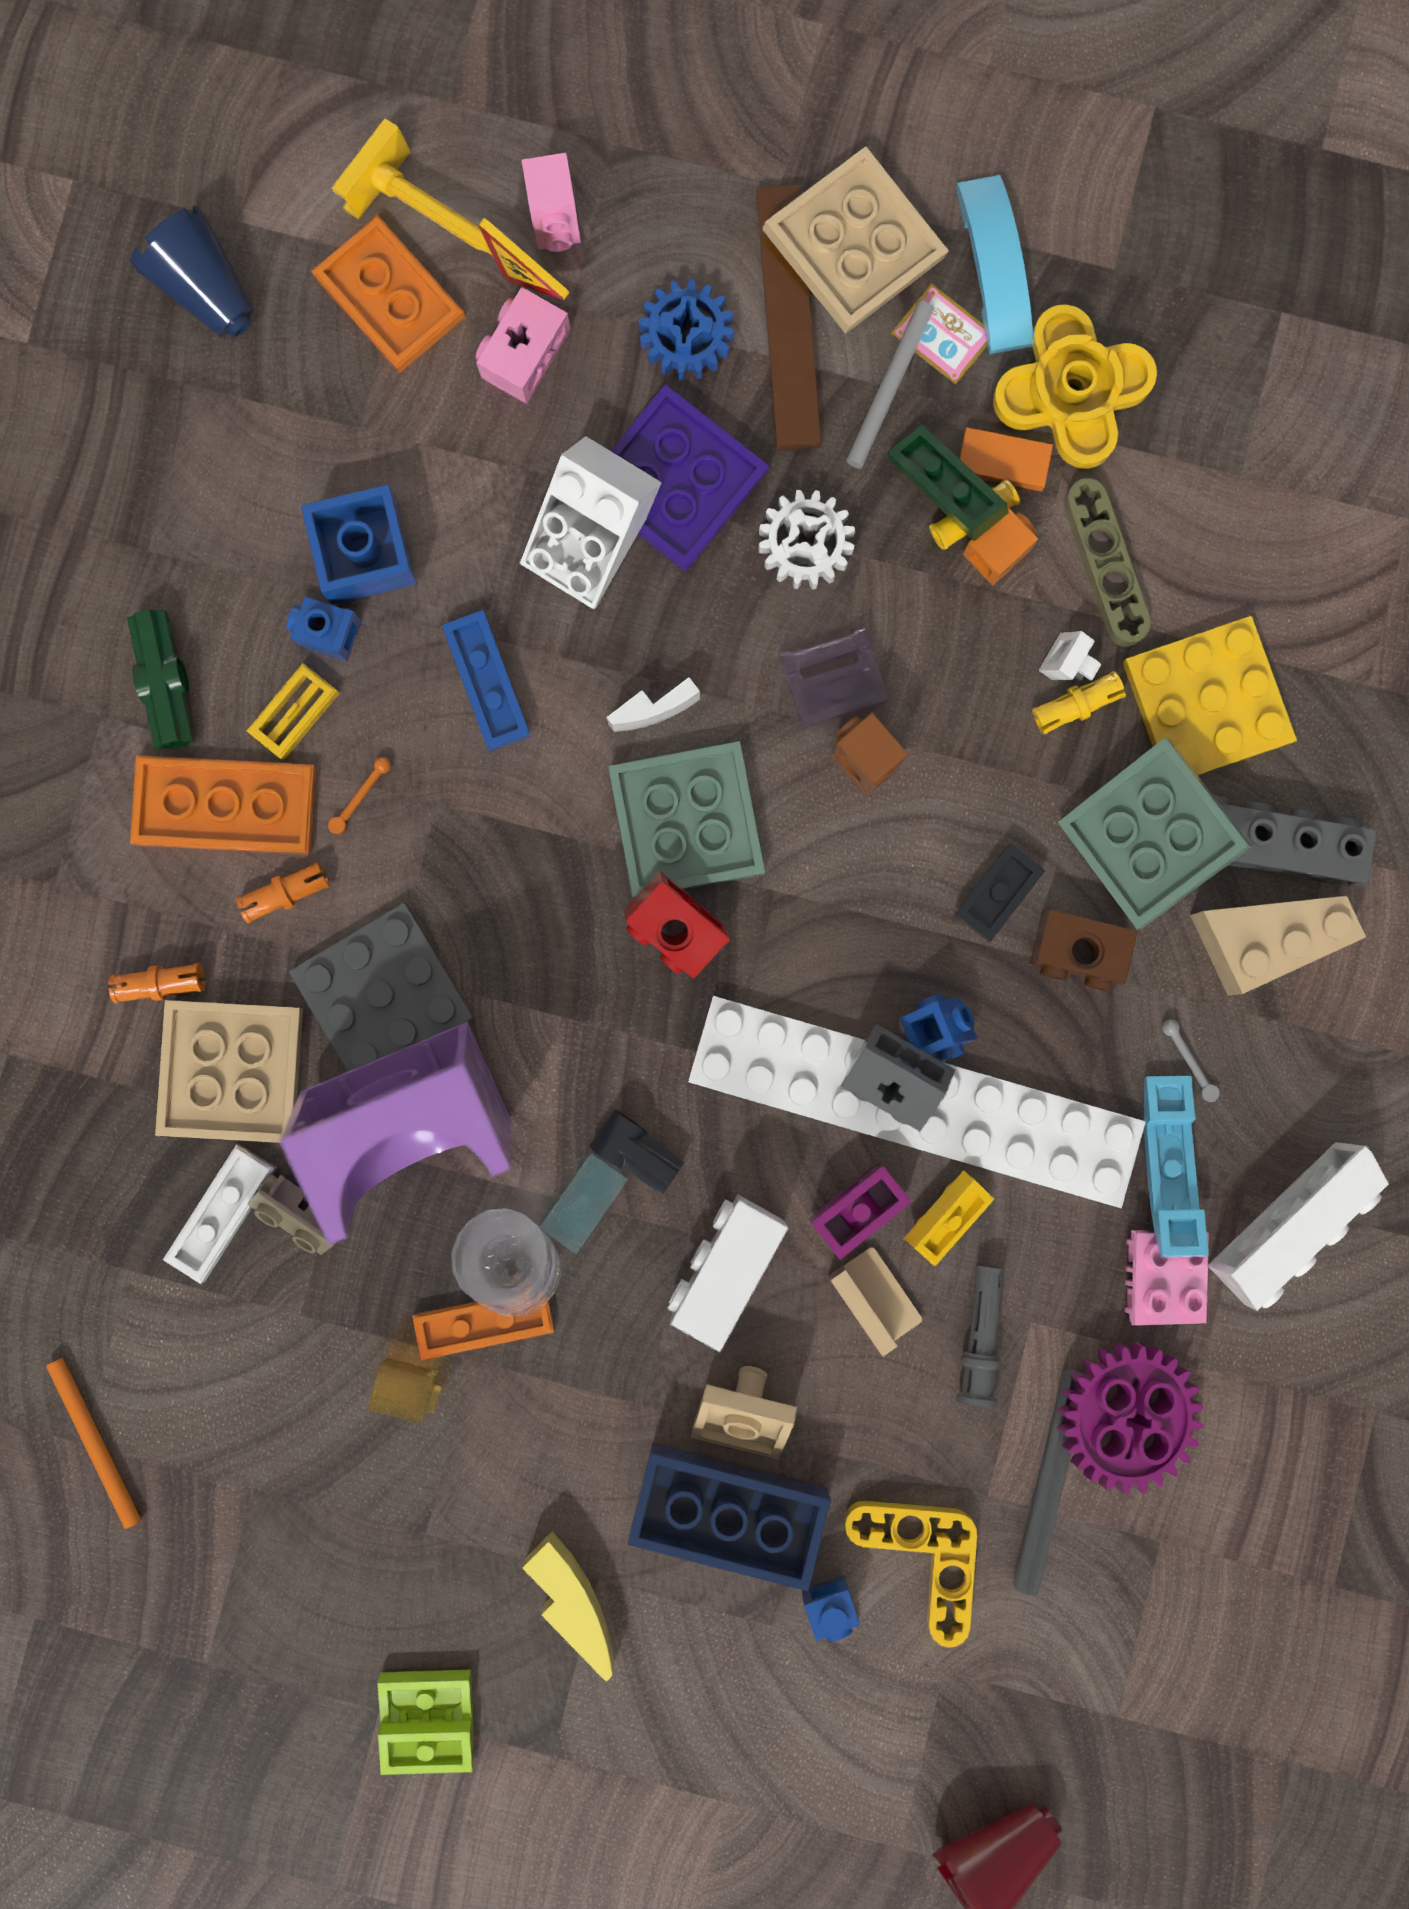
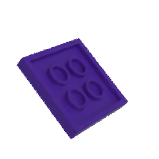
(700, 471)

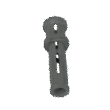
(981, 1358)

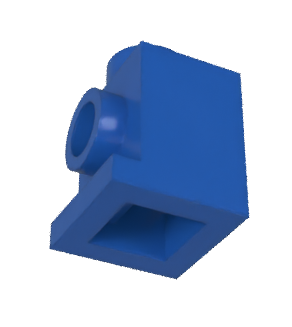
(337, 635)
(830, 1609)

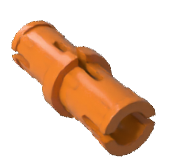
(283, 892)
(156, 983)

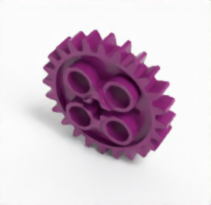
(1130, 1417)

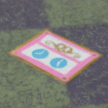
(951, 335)

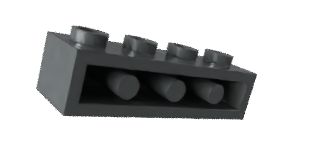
(1303, 845)

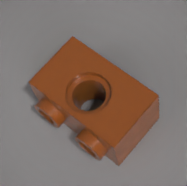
(867, 753)

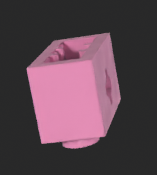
(551, 202)
(522, 368)

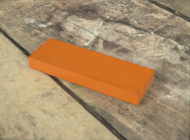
(474, 1327)

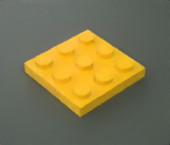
(1211, 696)

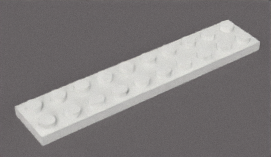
(976, 1123)

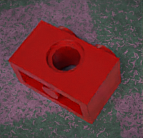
(665, 901)

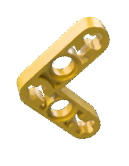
(943, 1555)

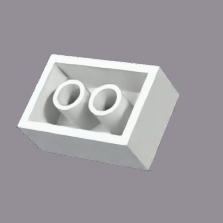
(726, 1271)

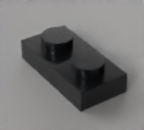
(999, 892)

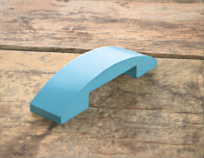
(998, 263)
(1172, 1168)

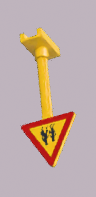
(377, 171)

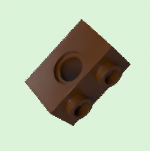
(1110, 947)

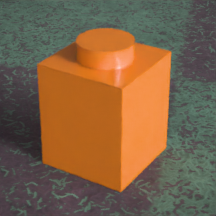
(1001, 546)

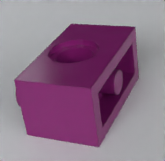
(859, 1210)

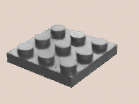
(380, 990)

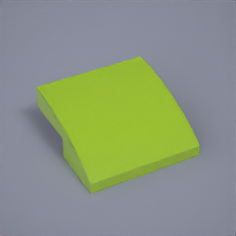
(425, 1722)

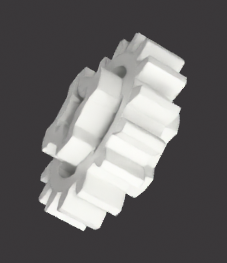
(821, 528)

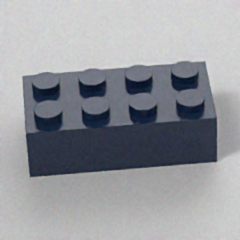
(729, 1517)

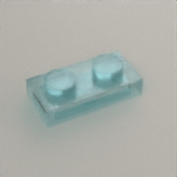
(583, 1203)

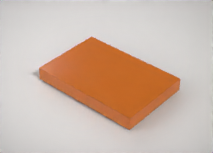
(388, 294)

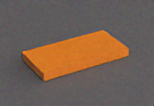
(223, 805)

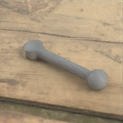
(1208, 1091)

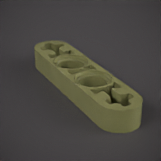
(1100, 564)

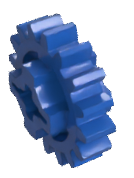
(669, 326)

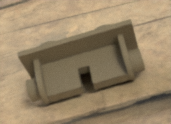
(280, 1209)

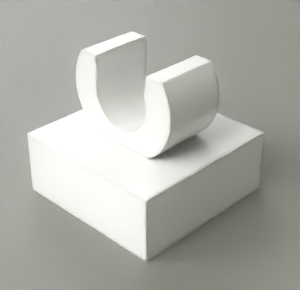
(1069, 658)

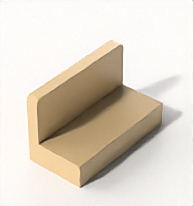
(875, 1299)

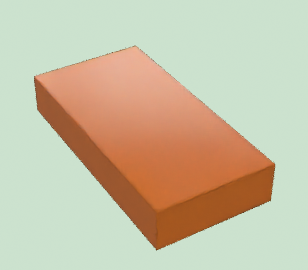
(1005, 457)

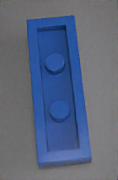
(486, 681)

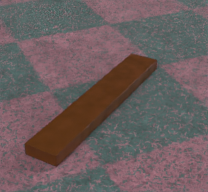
(788, 334)

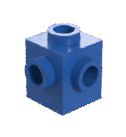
(940, 1027)

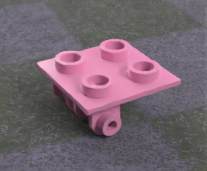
(1164, 1287)

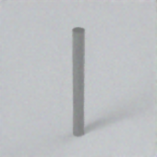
(890, 384)

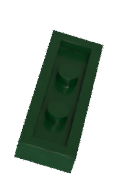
(948, 482)

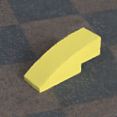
(572, 1603)

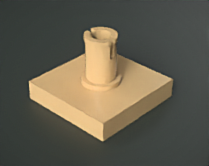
(743, 1418)

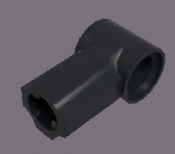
(628, 1146)

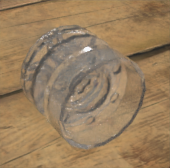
(488, 1245)

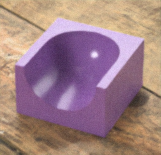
(390, 1115)

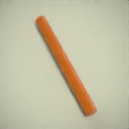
(93, 1443)

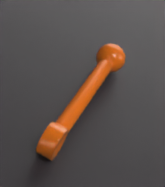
(338, 825)

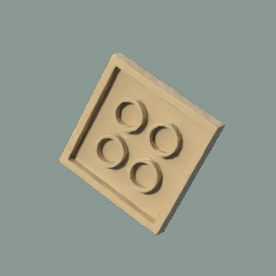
(855, 240)
(228, 1070)

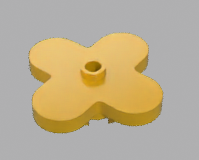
(1067, 355)

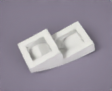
(641, 712)

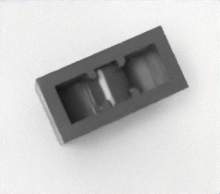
(898, 1078)

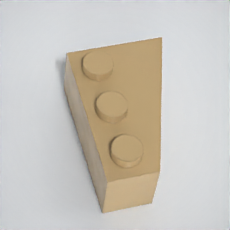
(1274, 939)

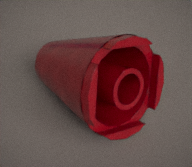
(1000, 1860)

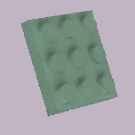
(687, 818)
(1154, 834)

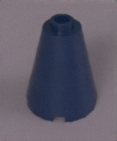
(195, 272)

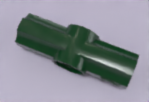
(160, 679)

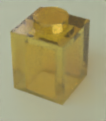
(405, 1391)

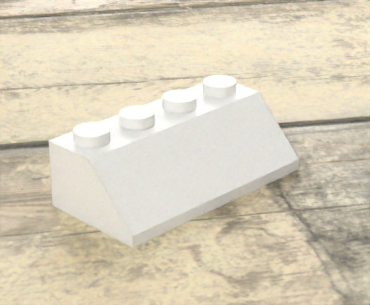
(1300, 1224)

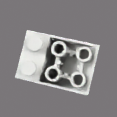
(588, 520)

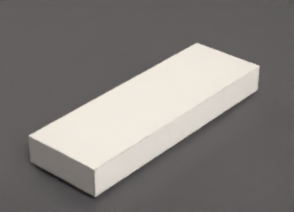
(219, 1214)

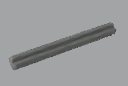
(1045, 1500)

